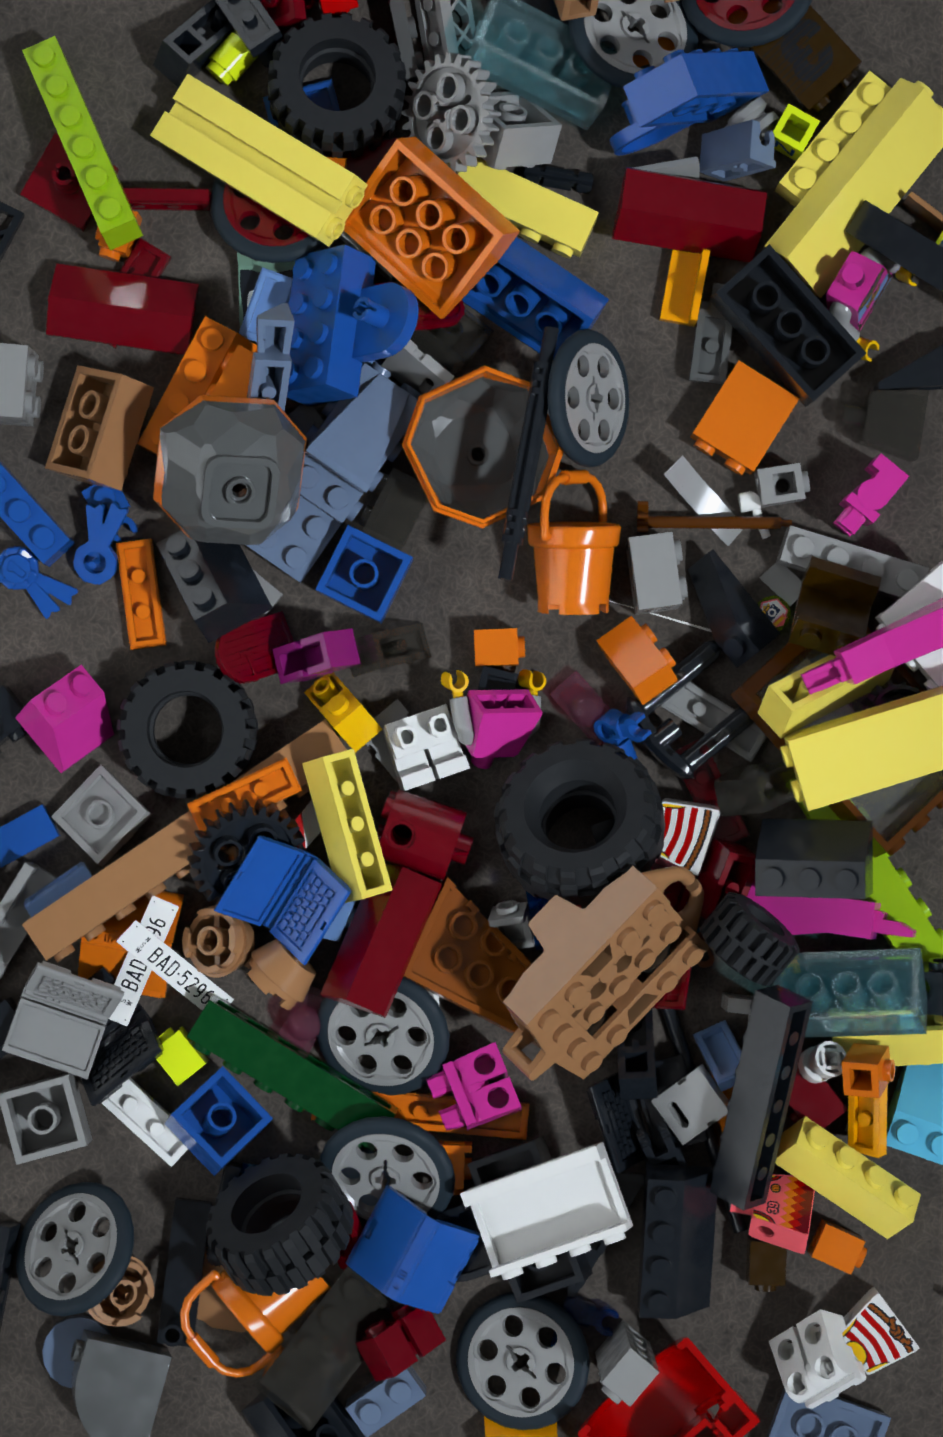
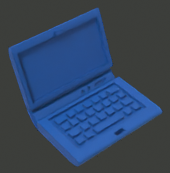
(286, 893)
(411, 1253)

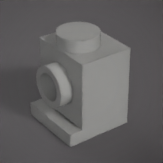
(766, 484)

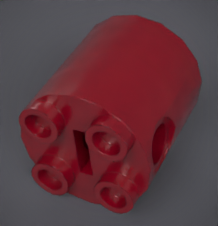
(433, 837)

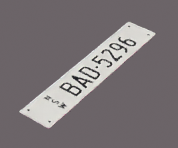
(170, 966)
(133, 972)

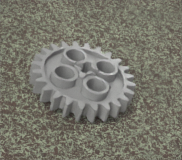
(453, 109)

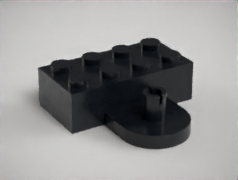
(533, 1281)

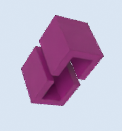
(316, 656)

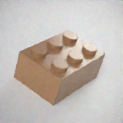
(99, 427)

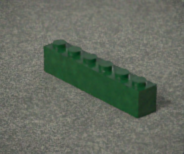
(284, 1068)

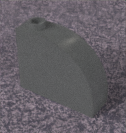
(117, 1384)

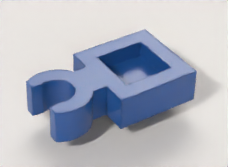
(98, 494)

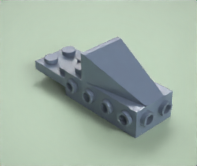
(340, 467)

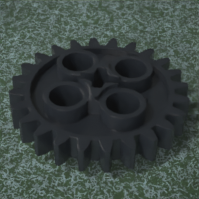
(239, 830)

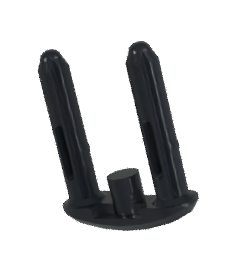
(667, 732)

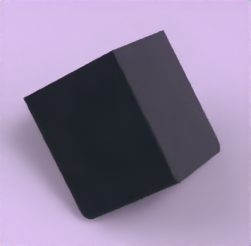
(497, 679)

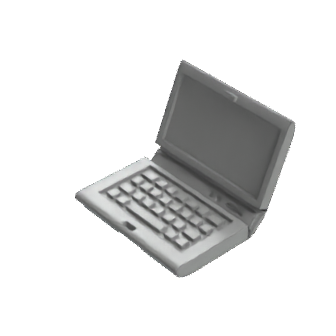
(61, 1019)

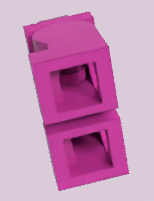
(870, 496)
(475, 1098)

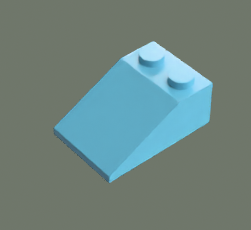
(917, 1112)

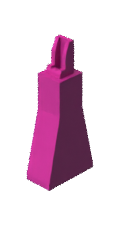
(882, 650)
(831, 915)

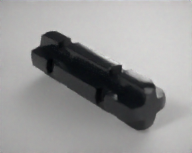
(560, 178)

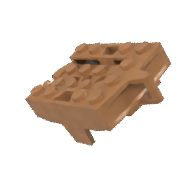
(602, 969)

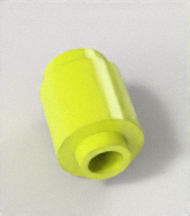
(230, 60)

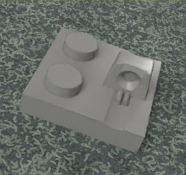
(101, 815)

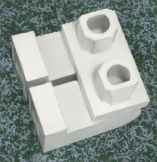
(429, 731)
(817, 1360)

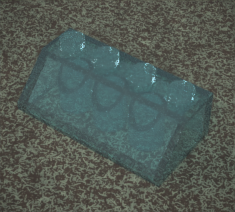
(538, 61)
(860, 991)

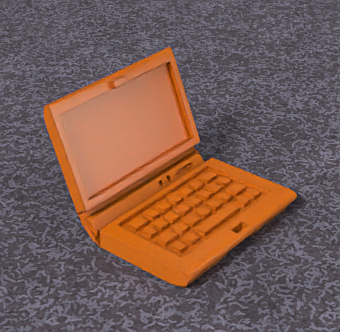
(106, 952)

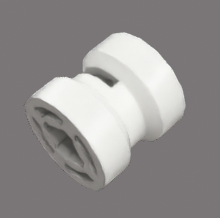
(821, 1062)

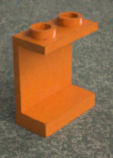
(743, 419)

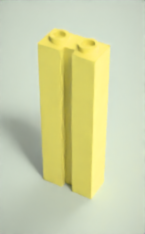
(260, 160)
(874, 167)
(866, 750)

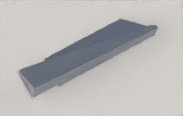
(272, 360)

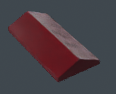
(689, 214)
(121, 309)
(381, 943)

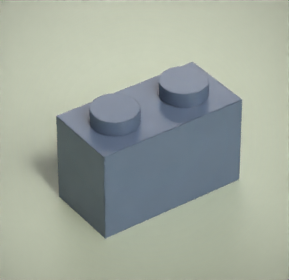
(385, 1400)

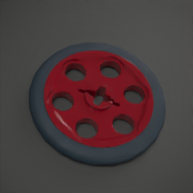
(756, 30)
(259, 243)

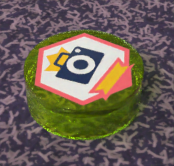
(776, 610)

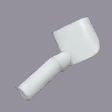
(751, 502)

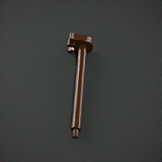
(704, 522)

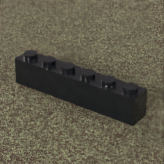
(760, 1096)

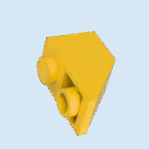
(343, 711)

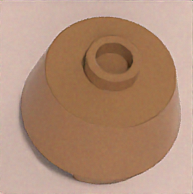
(217, 943)
(280, 973)
(128, 1298)

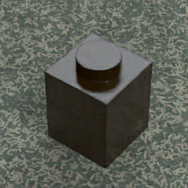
(765, 1265)

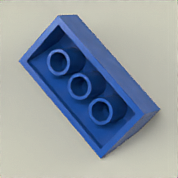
(534, 292)

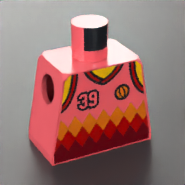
(784, 1216)

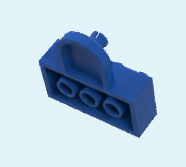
(686, 92)
(342, 323)

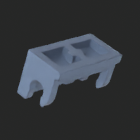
(736, 151)

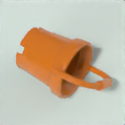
(573, 557)
(262, 1316)

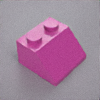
(68, 719)

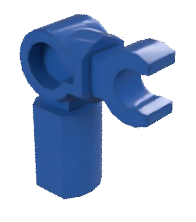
(620, 729)

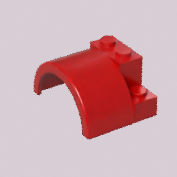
(676, 1402)

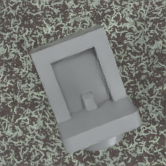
(513, 921)

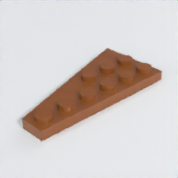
(467, 959)

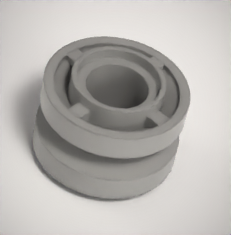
(755, 111)

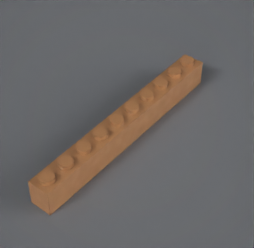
(151, 863)

